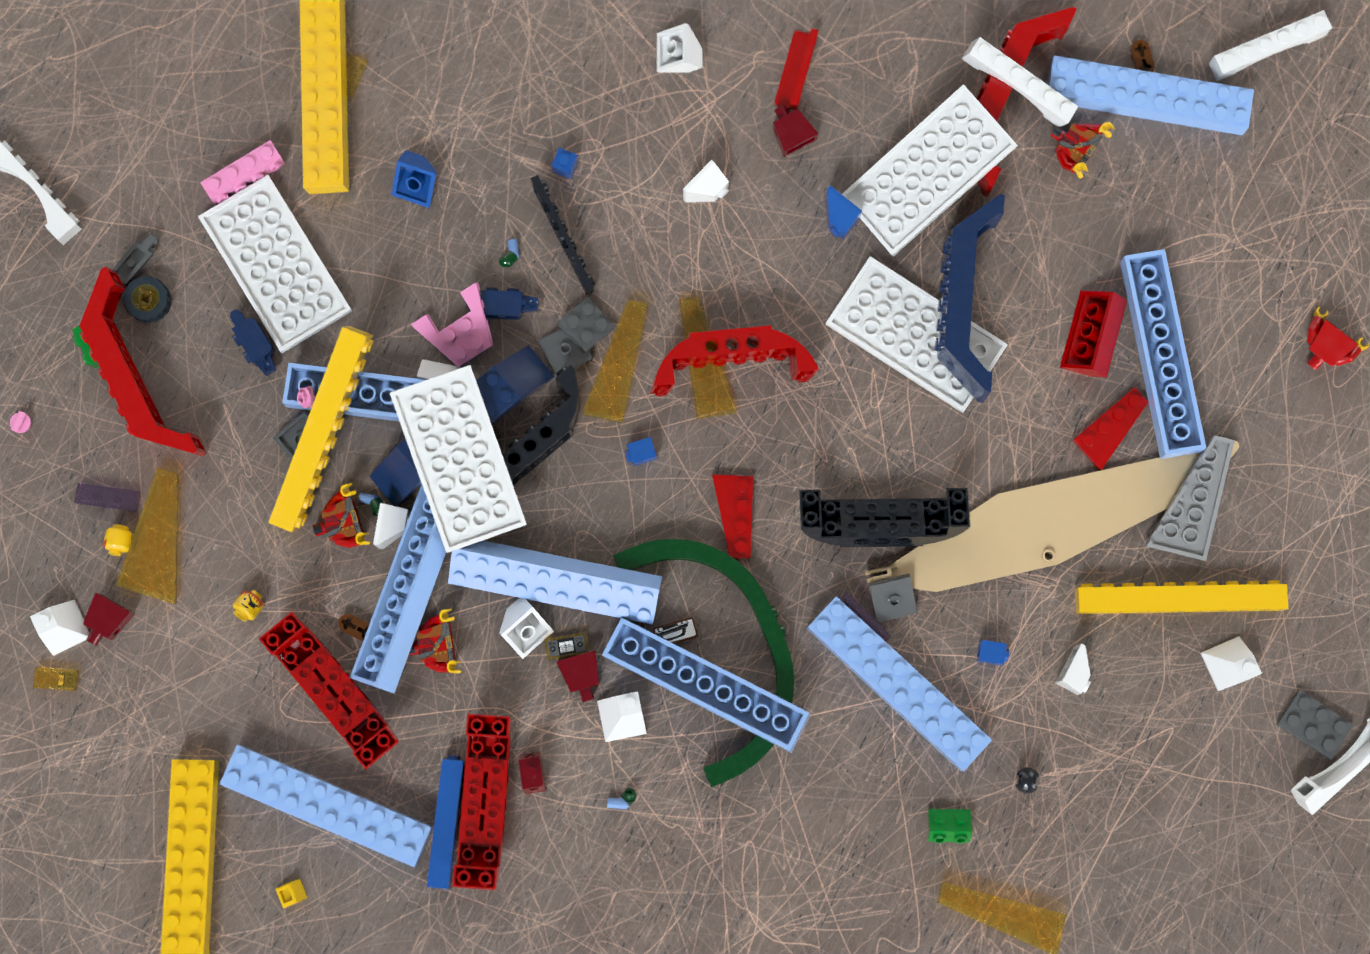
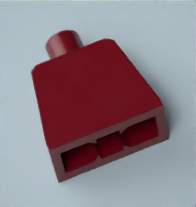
(792, 130)
(105, 619)
(580, 674)
(532, 773)

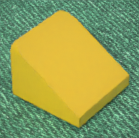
(291, 893)

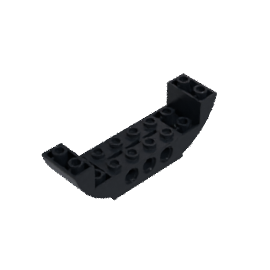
(558, 423)
(884, 520)

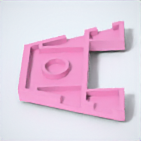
(464, 337)

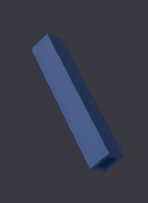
(446, 822)

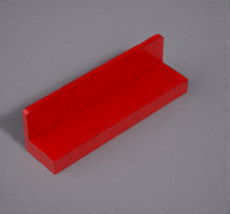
(796, 69)

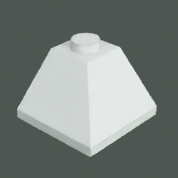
(678, 50)
(706, 185)
(390, 525)
(60, 626)
(524, 627)
(1230, 663)
(1076, 671)
(621, 716)

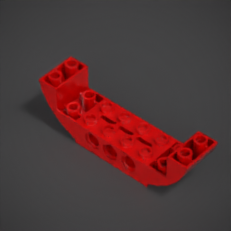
(765, 343)
(330, 689)
(483, 802)

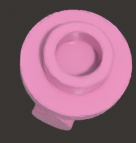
(306, 397)
(20, 422)

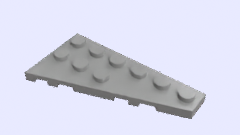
(1192, 514)

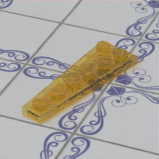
(614, 379)
(709, 383)
(1022, 921)

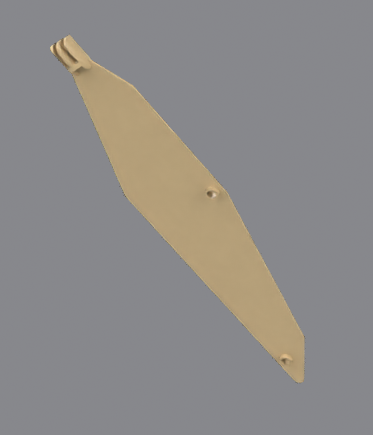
(1054, 518)

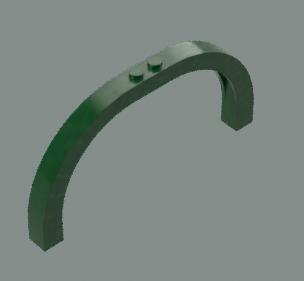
(766, 615)

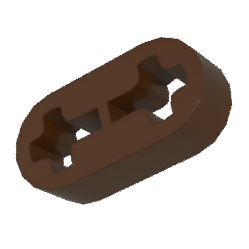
(1146, 56)
(350, 631)

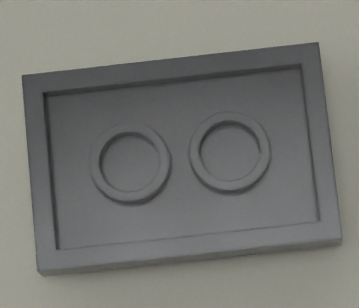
(1314, 724)

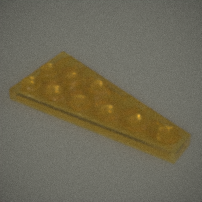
(152, 555)

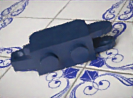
(507, 304)
(254, 341)

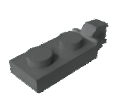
(135, 259)

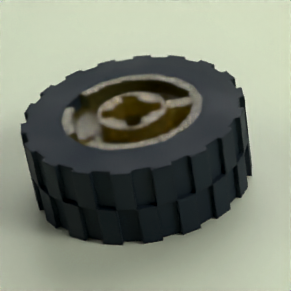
(158, 299)

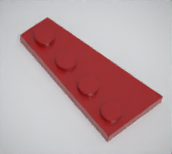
(1108, 431)
(735, 507)

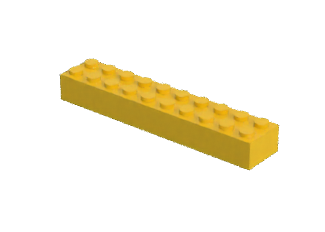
(324, 96)
(321, 428)
(190, 857)

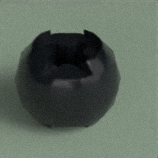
(1027, 780)

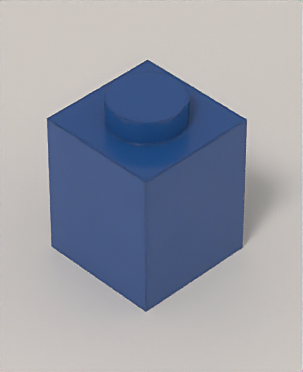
(565, 163)
(640, 452)
(992, 652)

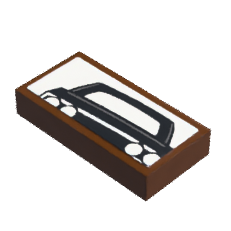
(677, 631)

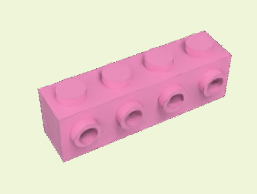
(242, 173)

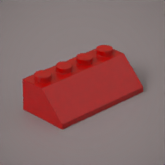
(1093, 333)

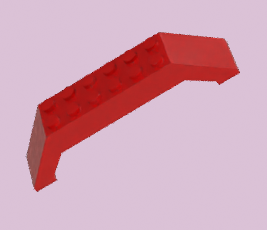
(1017, 47)
(120, 370)

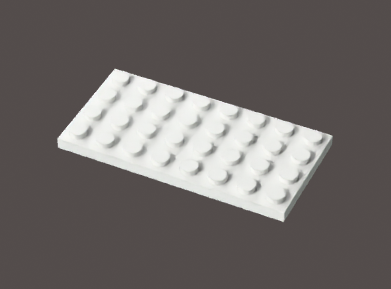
(929, 170)
(275, 264)
(899, 327)
(458, 458)

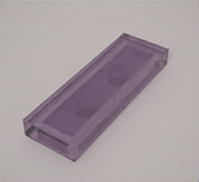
(107, 497)
(853, 605)

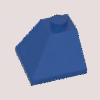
(414, 179)
(841, 213)

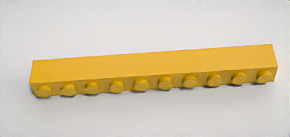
(1184, 598)

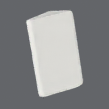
(431, 369)

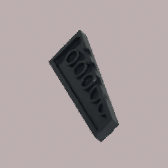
(560, 229)

